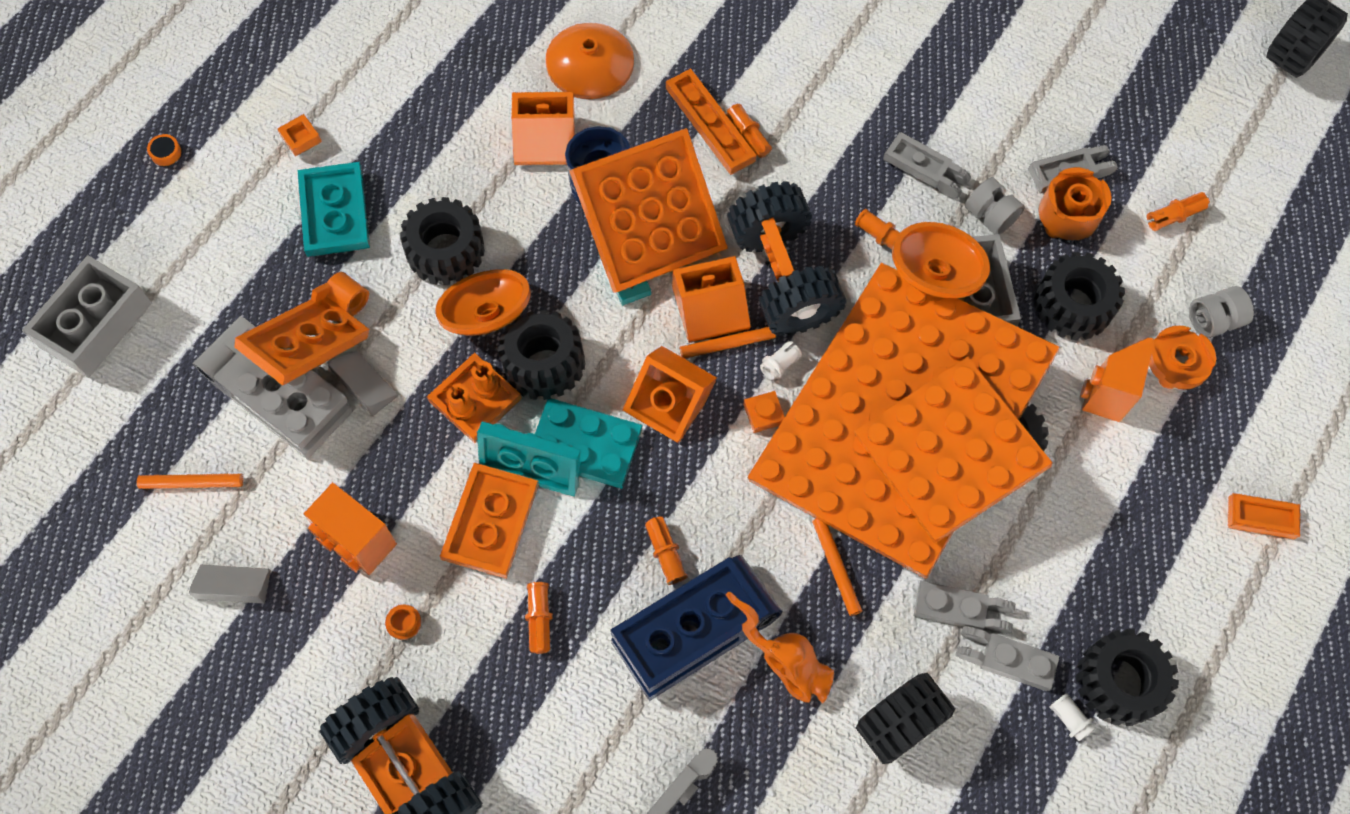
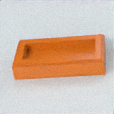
(1264, 516)

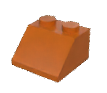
(1118, 381)
(669, 393)

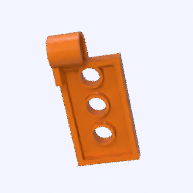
(333, 301)

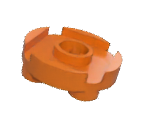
(1174, 373)

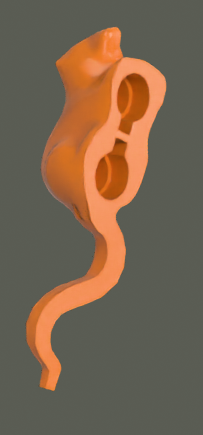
(789, 657)

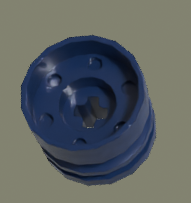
(590, 146)

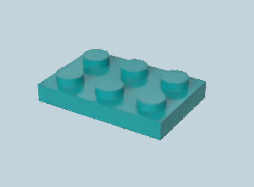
(333, 209)
(604, 440)
(528, 455)

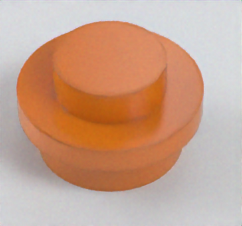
(403, 622)

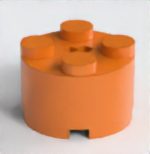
(1074, 204)

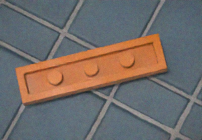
(710, 121)

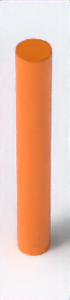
(726, 342)
(189, 481)
(837, 567)

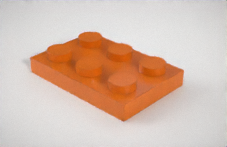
(489, 520)

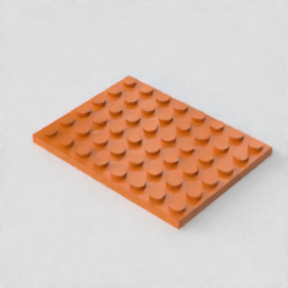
(878, 357)

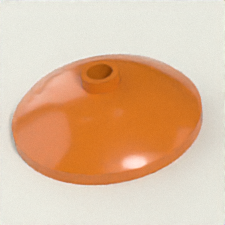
(591, 71)
(940, 260)
(483, 302)

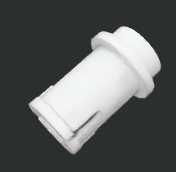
(775, 365)
(1072, 717)

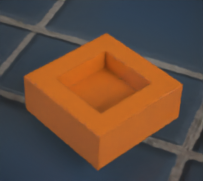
(299, 135)
(763, 411)

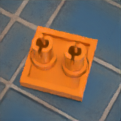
(473, 396)

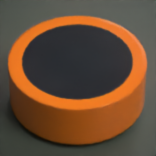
(164, 150)

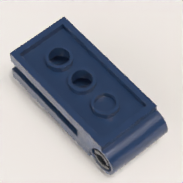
(698, 604)

